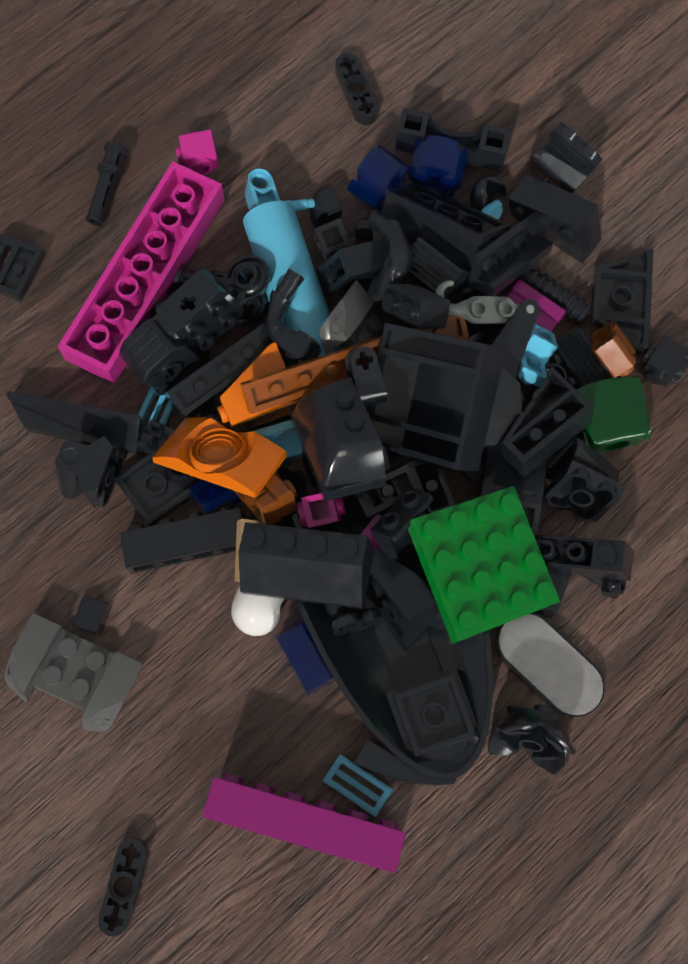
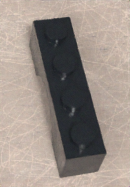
(485, 146)

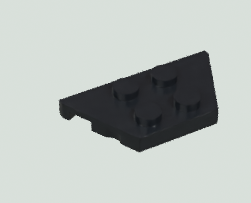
(624, 296)

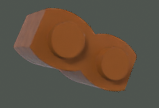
(614, 350)

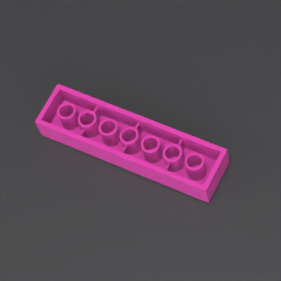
(142, 270)

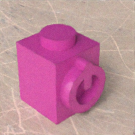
(197, 152)
(317, 513)

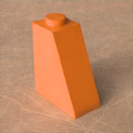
(233, 405)

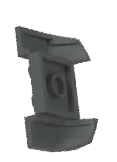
(351, 320)
(71, 672)

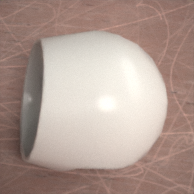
(255, 614)

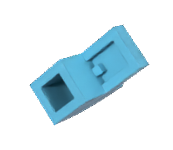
(537, 353)

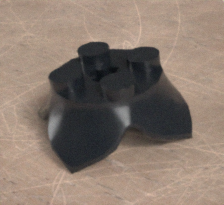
(535, 731)

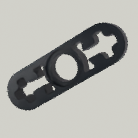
(357, 78)
(109, 909)

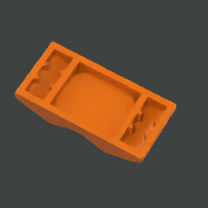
(221, 455)

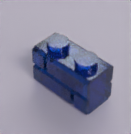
(305, 659)

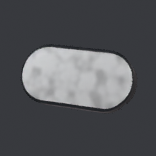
(551, 665)

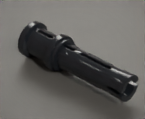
(109, 173)

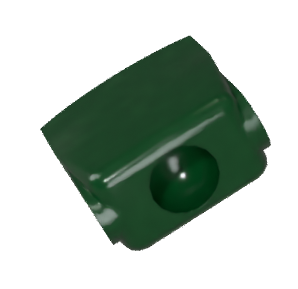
(618, 414)

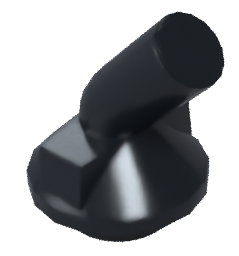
(609, 587)

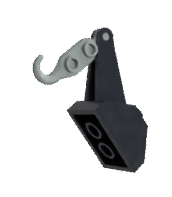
(513, 334)

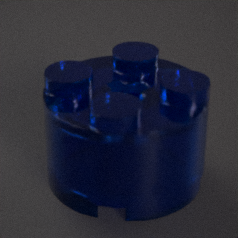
(438, 164)
(376, 175)

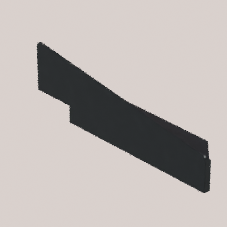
(77, 421)

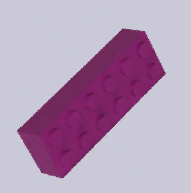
(304, 824)

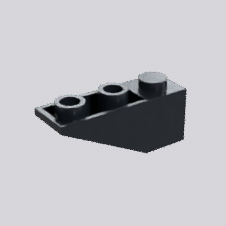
(587, 556)

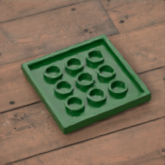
(482, 563)

